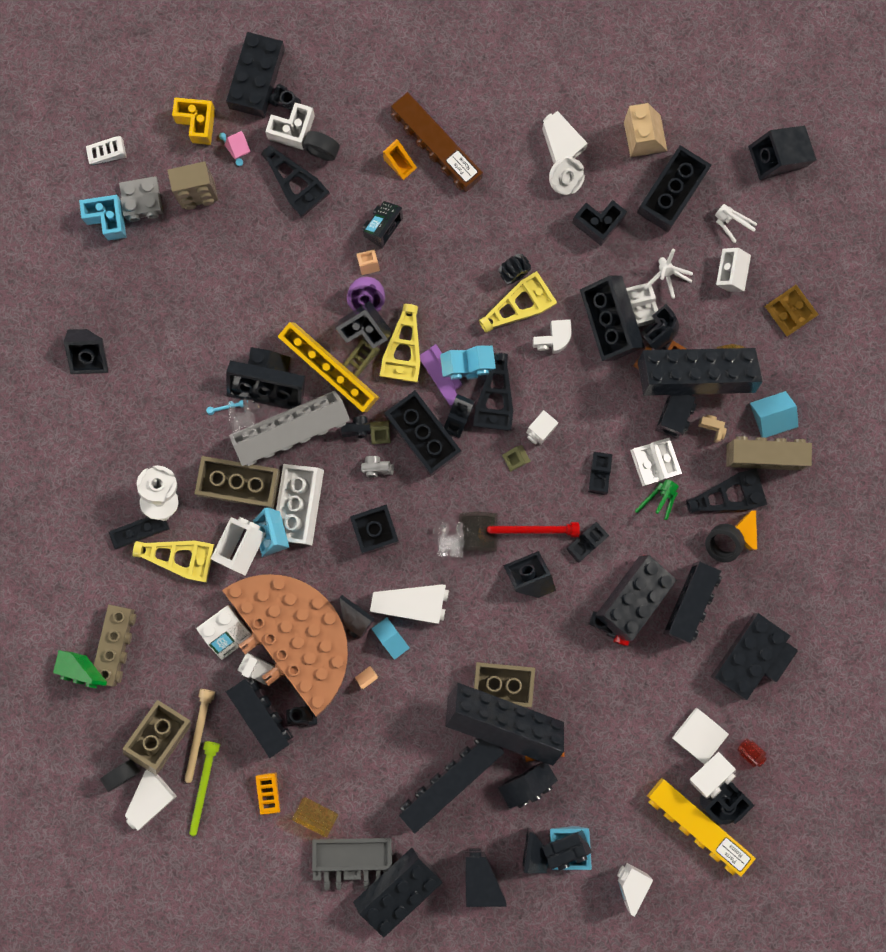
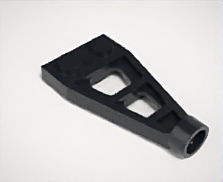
(307, 198)
(494, 418)
(751, 489)

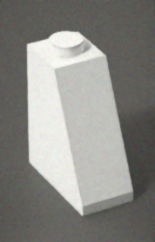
(562, 138)
(148, 800)

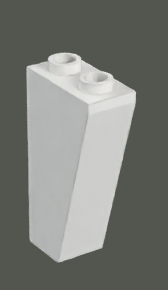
(412, 603)

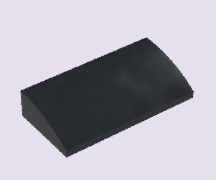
(264, 385)

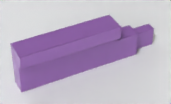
(432, 363)

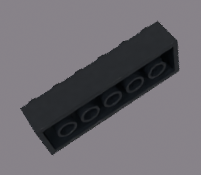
(699, 371)
(505, 724)
(449, 784)

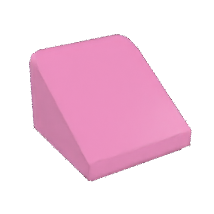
(237, 145)

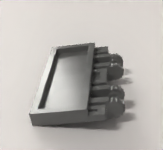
(350, 857)

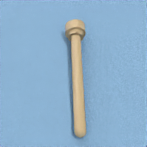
(206, 697)

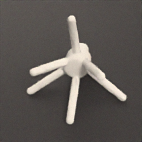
(667, 269)

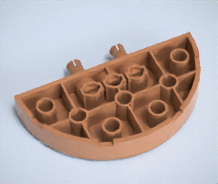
(297, 631)

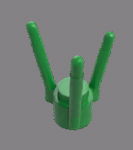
(668, 491)

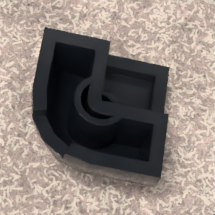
(663, 329)
(728, 805)

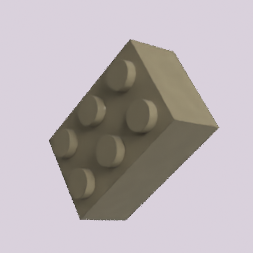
(193, 185)
(506, 682)
(156, 737)

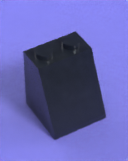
(782, 151)
(480, 882)

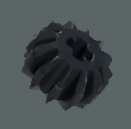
(514, 268)

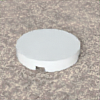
(566, 175)

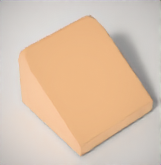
(368, 262)
(366, 677)

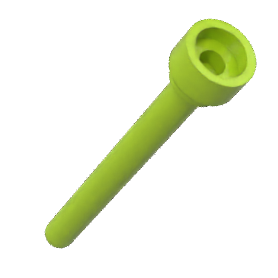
(211, 749)

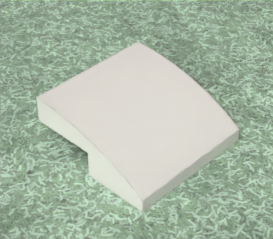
(642, 303)
(655, 461)
(700, 736)

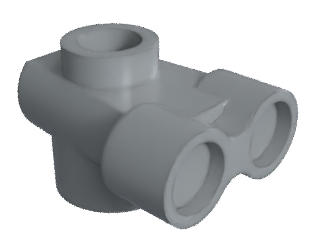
(373, 467)

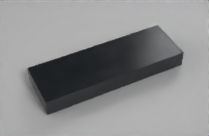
(137, 531)

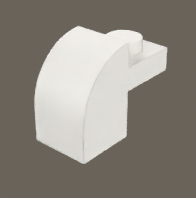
(559, 337)
(254, 667)

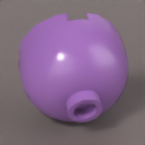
(365, 290)

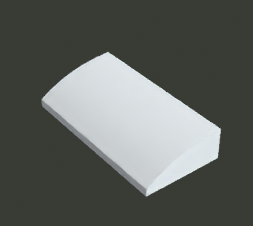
(299, 501)

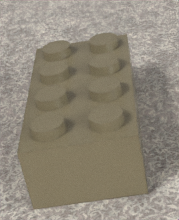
(769, 454)
(237, 483)

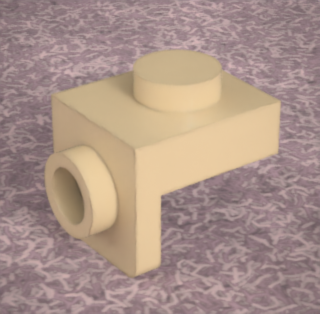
(711, 422)

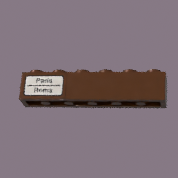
(436, 142)

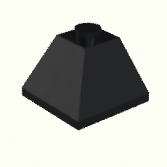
(85, 352)
(268, 359)
(530, 576)
(355, 618)
(534, 857)

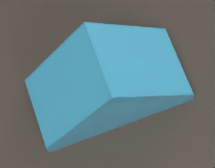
(390, 638)

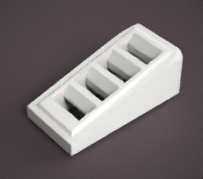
(114, 155)

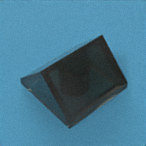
(475, 531)

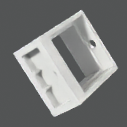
(246, 549)

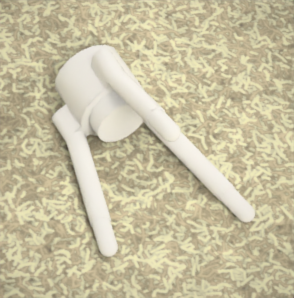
(726, 214)

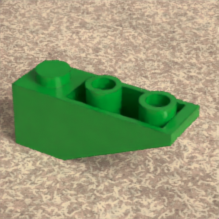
(79, 668)

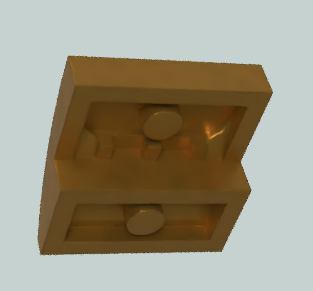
(791, 310)

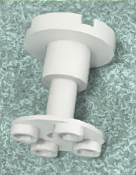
(157, 492)

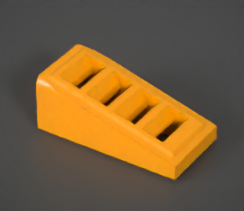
(264, 777)

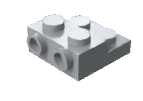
(141, 199)

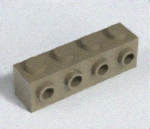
(113, 643)

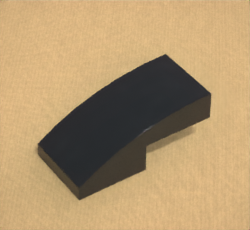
(458, 415)
(600, 473)
(587, 542)

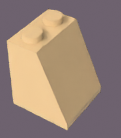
(644, 130)

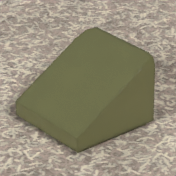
(380, 432)
(516, 458)

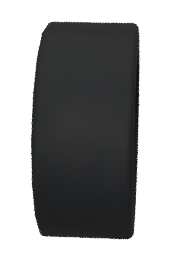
(321, 145)
(716, 552)
(120, 775)

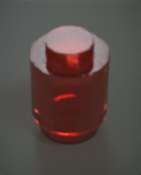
(752, 753)

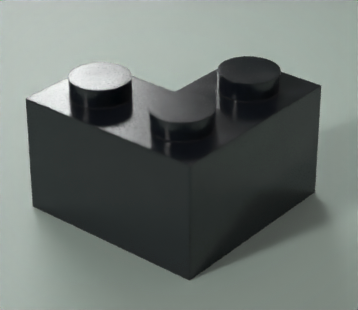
(599, 225)
(364, 321)
(528, 785)

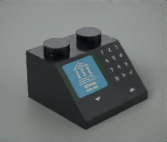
(383, 223)

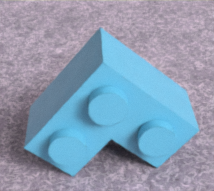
(106, 211)
(468, 362)

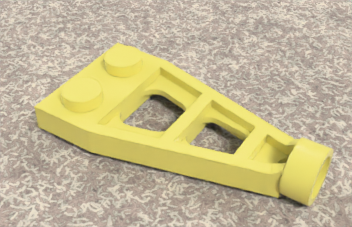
(537, 291)
(400, 369)
(199, 562)

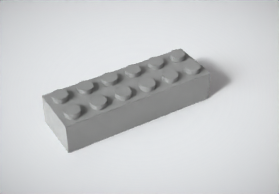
(289, 428)

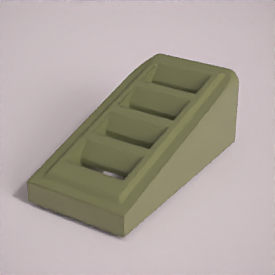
(370, 356)

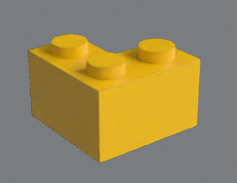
(198, 115)

